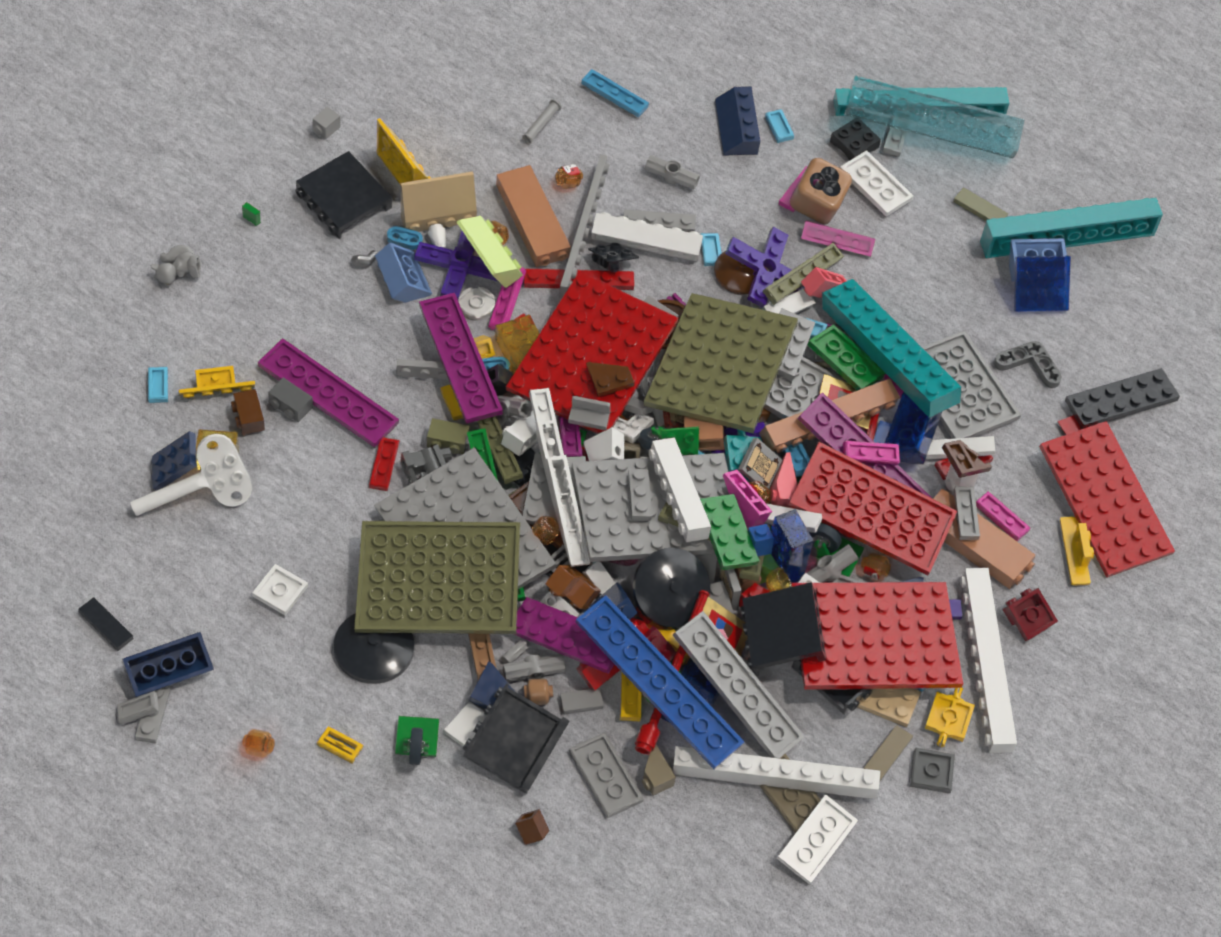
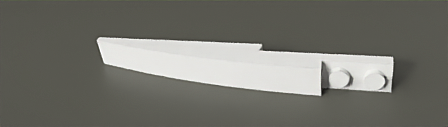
(559, 478)

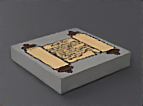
(760, 463)
(732, 586)

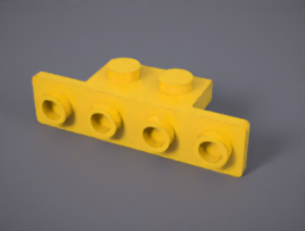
(215, 379)
(1077, 549)

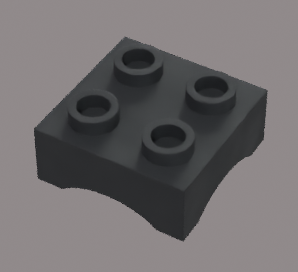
(855, 138)

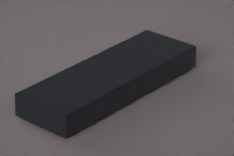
(105, 624)

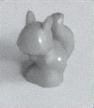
(183, 262)

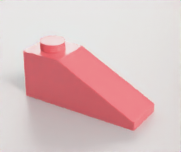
(821, 280)
(784, 483)

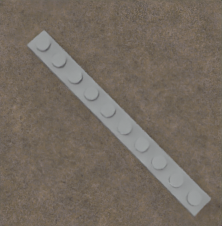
(583, 230)

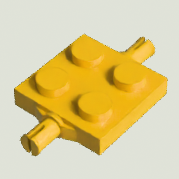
(949, 716)

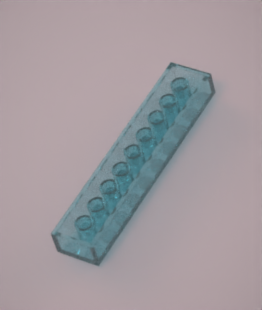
(934, 117)

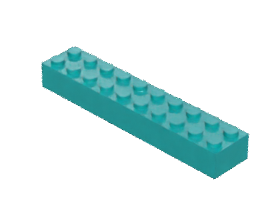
(1076, 225)
(891, 348)

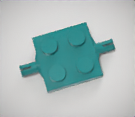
(736, 449)

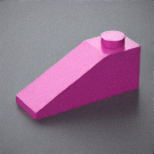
(751, 505)

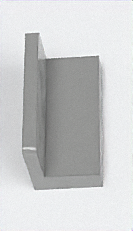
(589, 413)

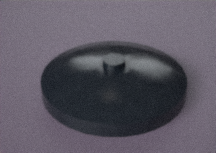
(669, 586)
(372, 656)

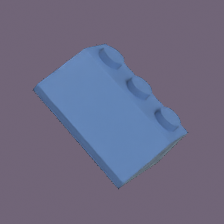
(1034, 247)
(402, 273)

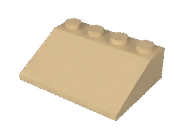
(438, 201)

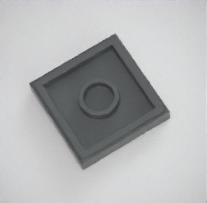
(932, 770)

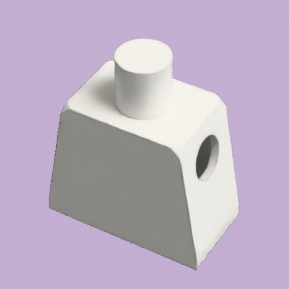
(605, 446)

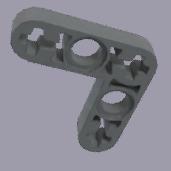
(1033, 357)

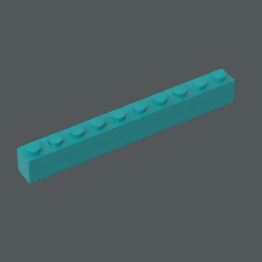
(988, 98)

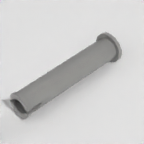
(542, 120)

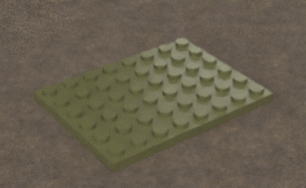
(721, 362)
(438, 577)

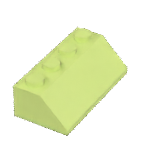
(490, 249)

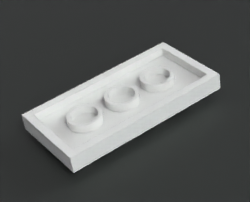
(877, 183)
(817, 839)

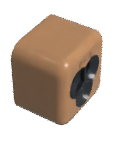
(815, 201)

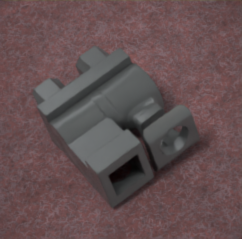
(423, 461)

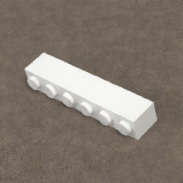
(647, 236)
(679, 490)

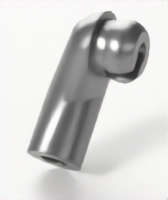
(363, 260)

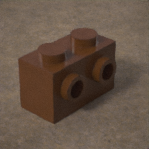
(248, 412)

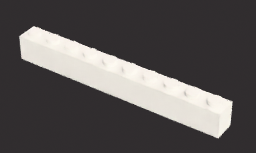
(989, 661)
(781, 773)

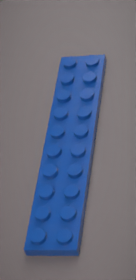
(659, 682)

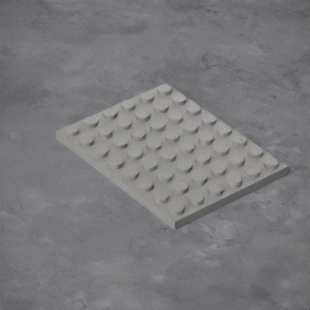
(467, 493)
(606, 507)

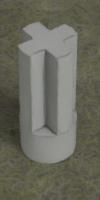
(514, 652)

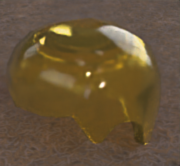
(777, 580)

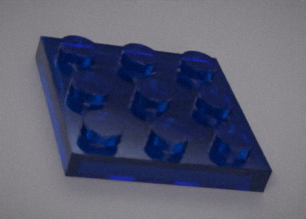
(1042, 283)

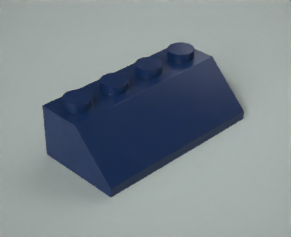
(738, 122)
(167, 664)

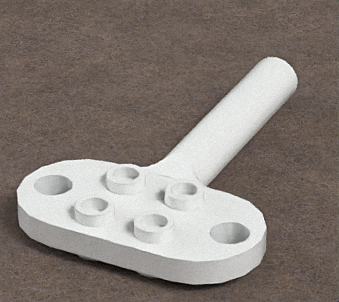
(220, 471)

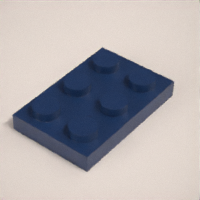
(174, 461)

